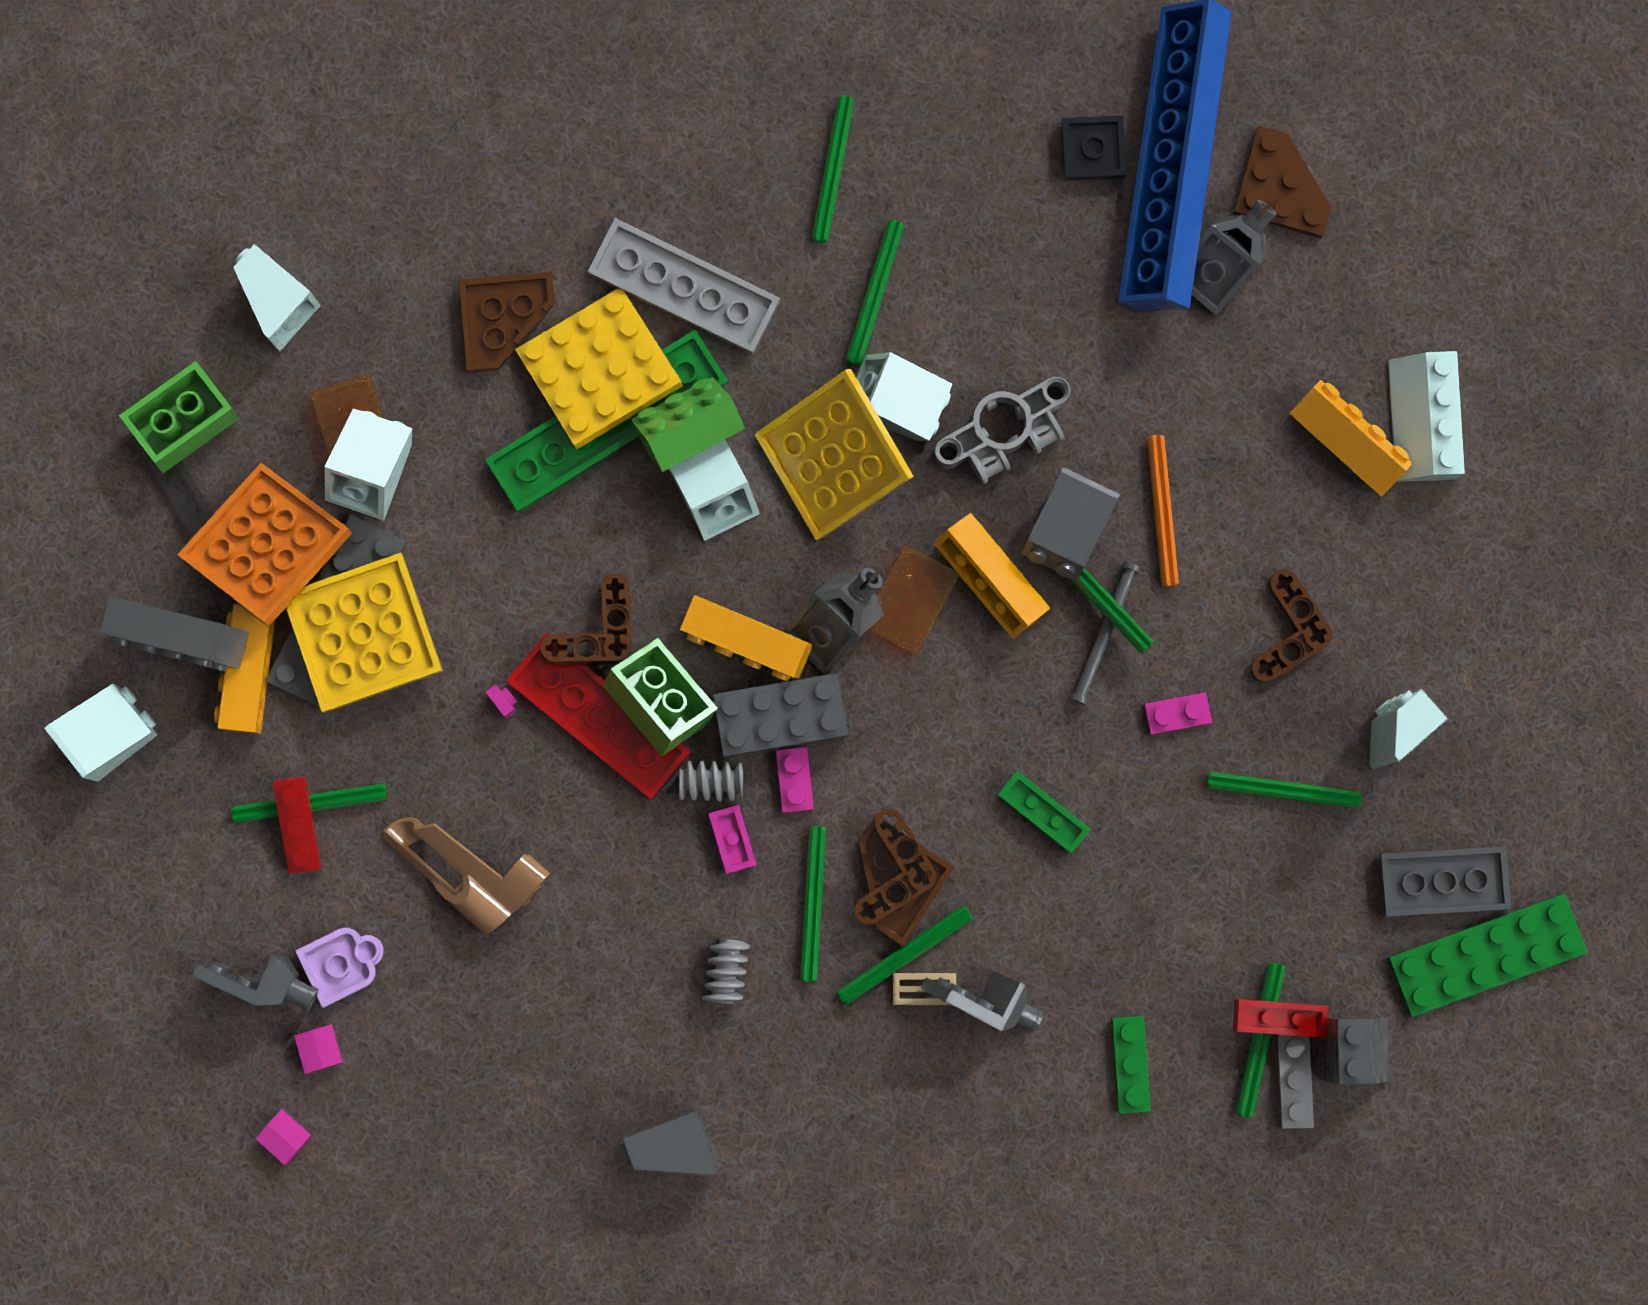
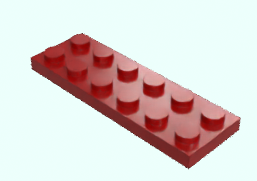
(589, 713)

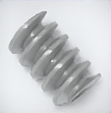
(711, 781)
(726, 971)

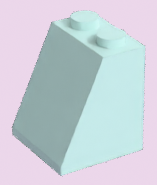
(275, 296)
(904, 395)
(367, 463)
(715, 490)
(102, 732)

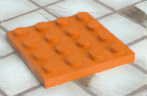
(264, 544)

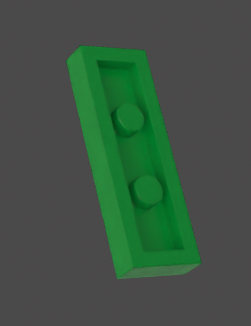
(1044, 812)
(1131, 1064)

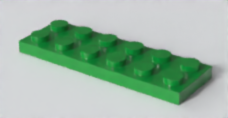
(1487, 955)

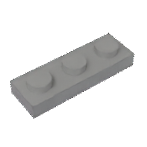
(1295, 1081)

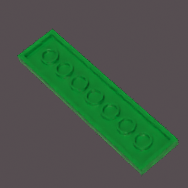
(548, 459)

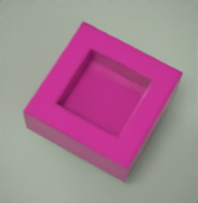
(503, 700)

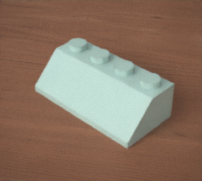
(1427, 415)
(1402, 726)

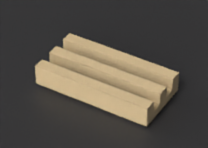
(917, 976)

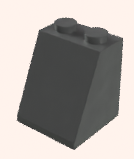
(1070, 524)
(1357, 1050)
(672, 1146)

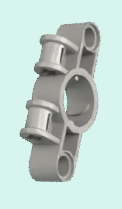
(1031, 406)

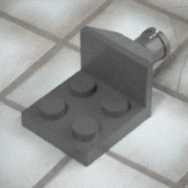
(1230, 255)
(838, 617)
(276, 986)
(1000, 1004)

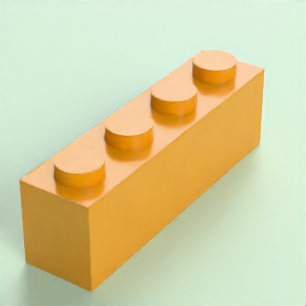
(1351, 437)
(991, 575)
(745, 637)
(246, 687)

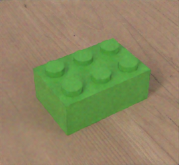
(179, 417)
(687, 423)
(659, 696)

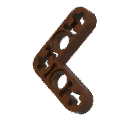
(1301, 637)
(600, 642)
(905, 879)

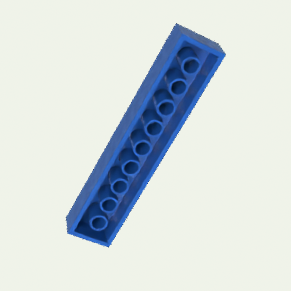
(1175, 156)

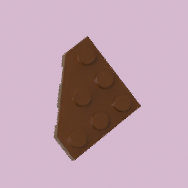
(1284, 182)
(501, 315)
(881, 868)

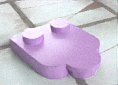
(341, 963)

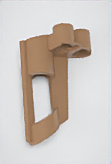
(484, 894)

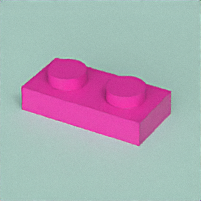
(1177, 713)
(794, 780)
(732, 839)

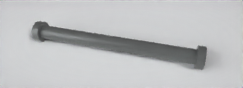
(1104, 635)

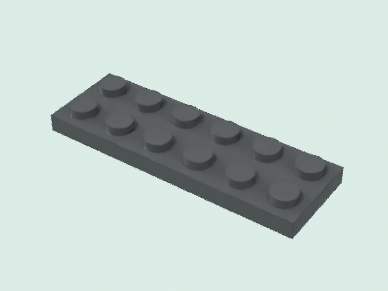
(361, 548)

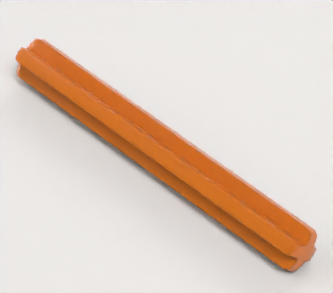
(1162, 511)

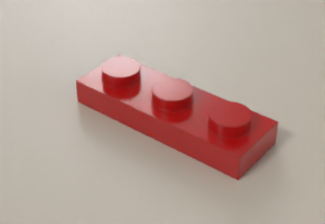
(297, 824)
(1280, 1018)

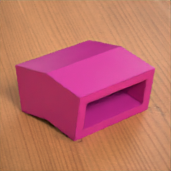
(318, 1049)
(283, 1137)

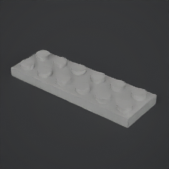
(684, 286)

